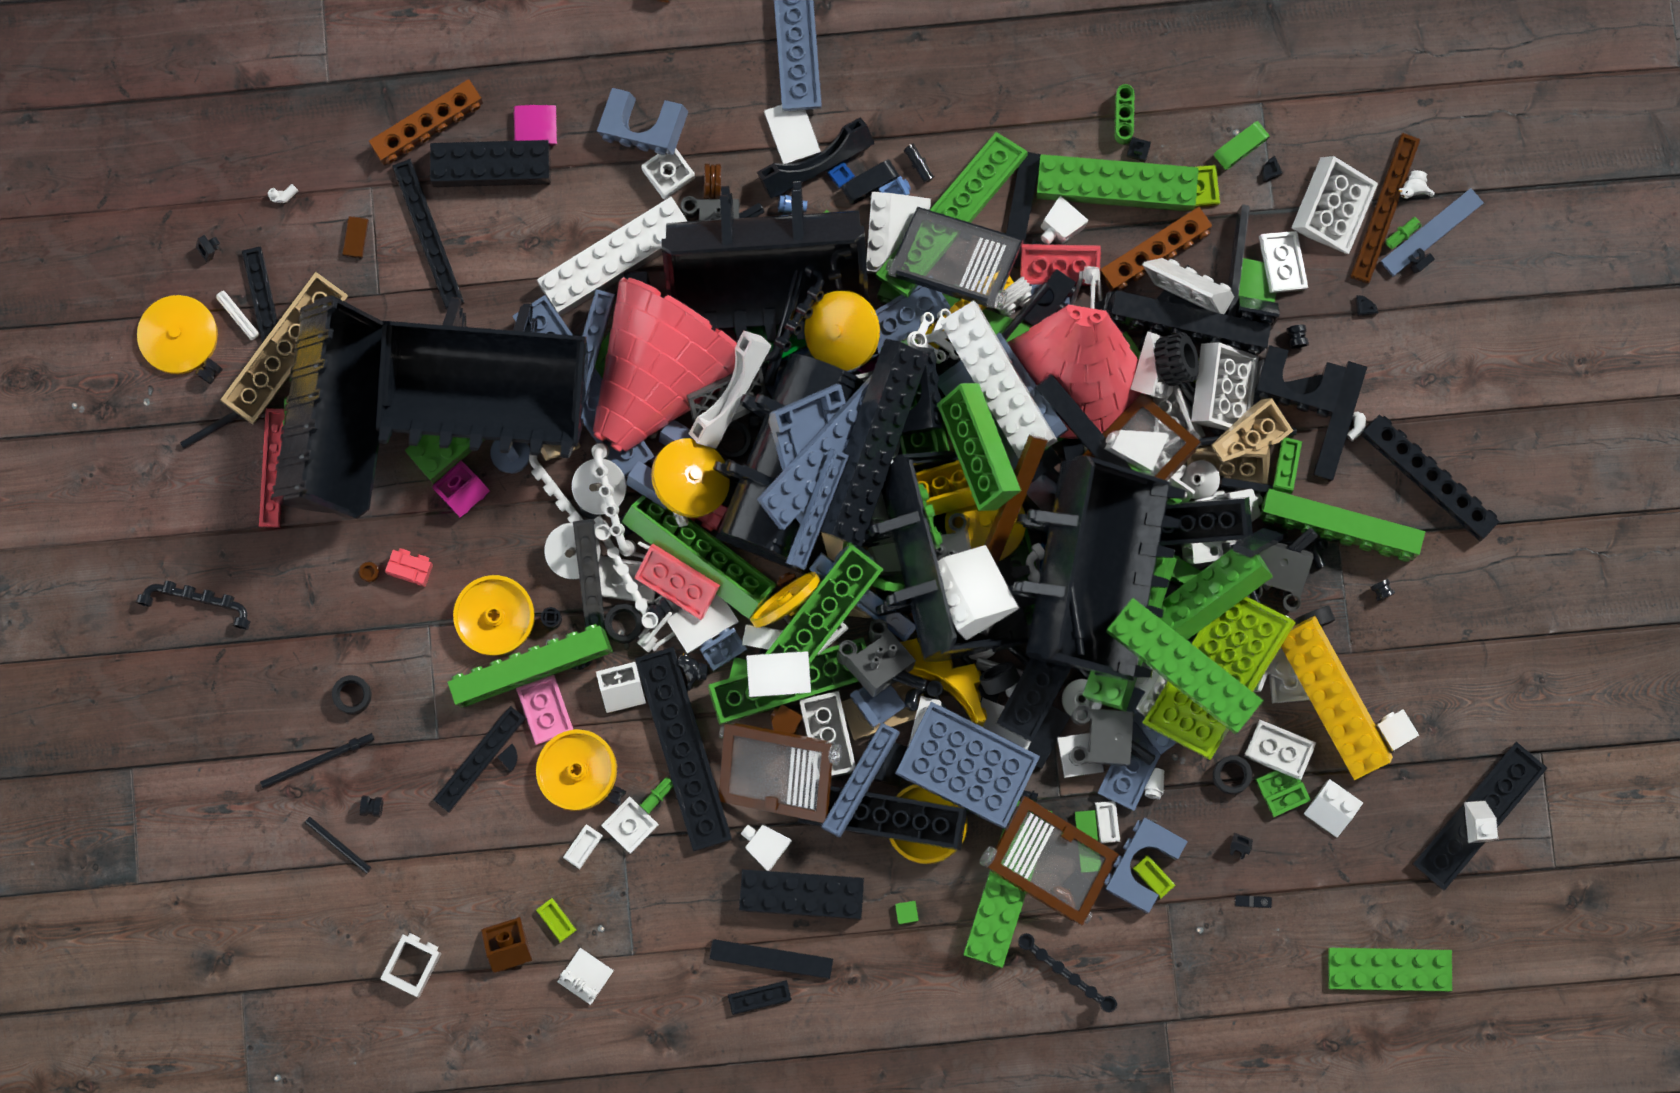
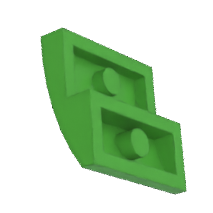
(1254, 281)
(1282, 792)

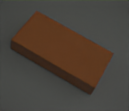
(355, 237)

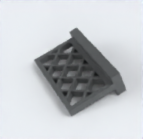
(706, 393)

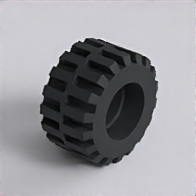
(1176, 359)

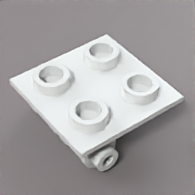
(585, 976)

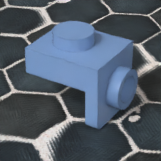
(897, 186)

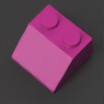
(460, 489)

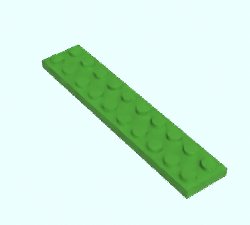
(970, 192)

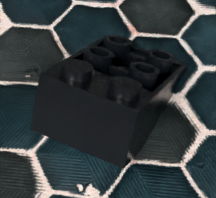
(1258, 310)

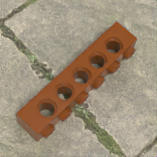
(414, 122)
(1194, 219)

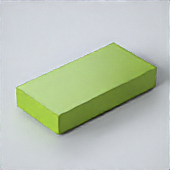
(1153, 877)
(556, 920)

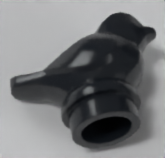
(692, 670)

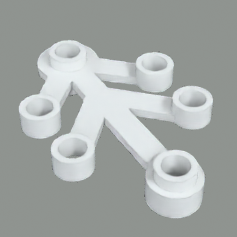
(937, 336)

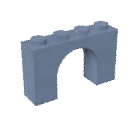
(661, 137)
(640, 475)
(1122, 882)

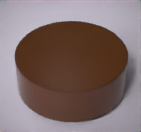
(368, 572)

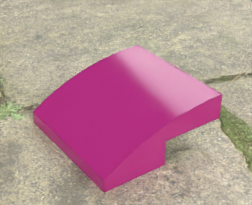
(535, 123)

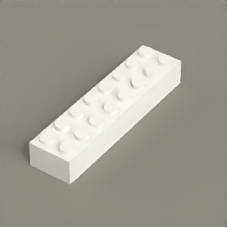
(609, 258)
(997, 377)

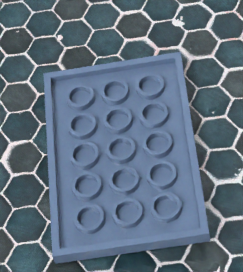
(967, 765)

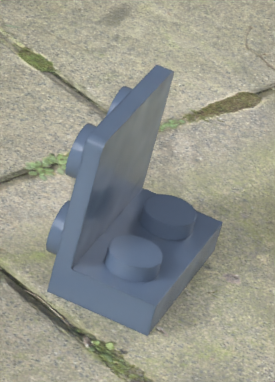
(877, 708)

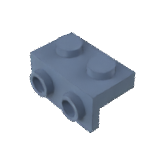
(722, 649)

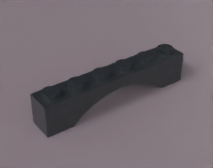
(851, 140)

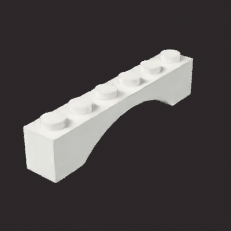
(712, 424)

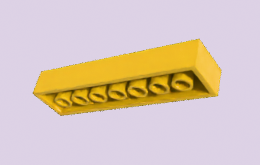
(1335, 698)

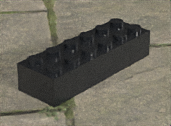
(490, 163)
(1208, 521)
(801, 894)

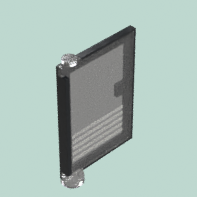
(956, 258)

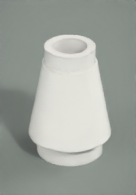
(1155, 785)

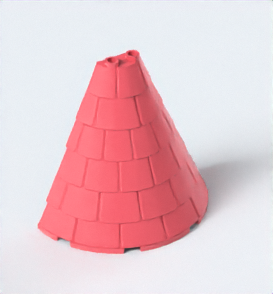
(1086, 358)
(653, 362)

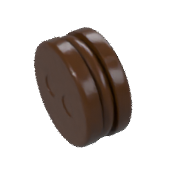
(712, 181)

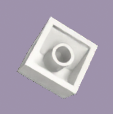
(1333, 808)

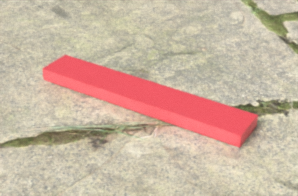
(270, 510)

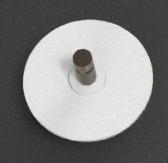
(586, 486)
(561, 551)

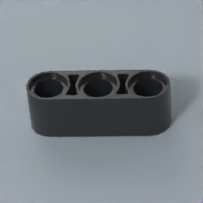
(869, 182)

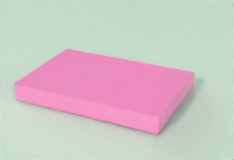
(544, 709)

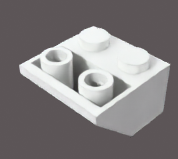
(621, 687)

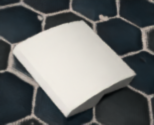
(1065, 745)

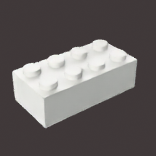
(826, 721)

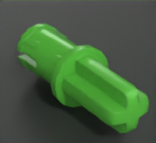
(1403, 233)
(657, 795)

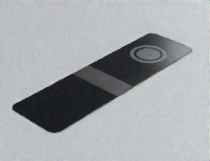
(1253, 901)

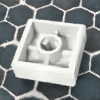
(668, 184)
(1017, 294)

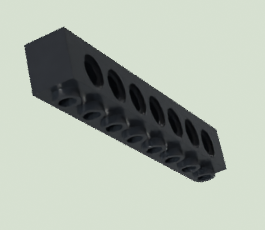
(1433, 489)

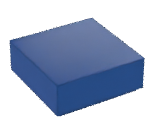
(841, 174)

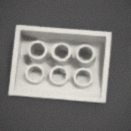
(1334, 204)
(888, 224)
(1189, 285)
(1223, 385)
(975, 590)

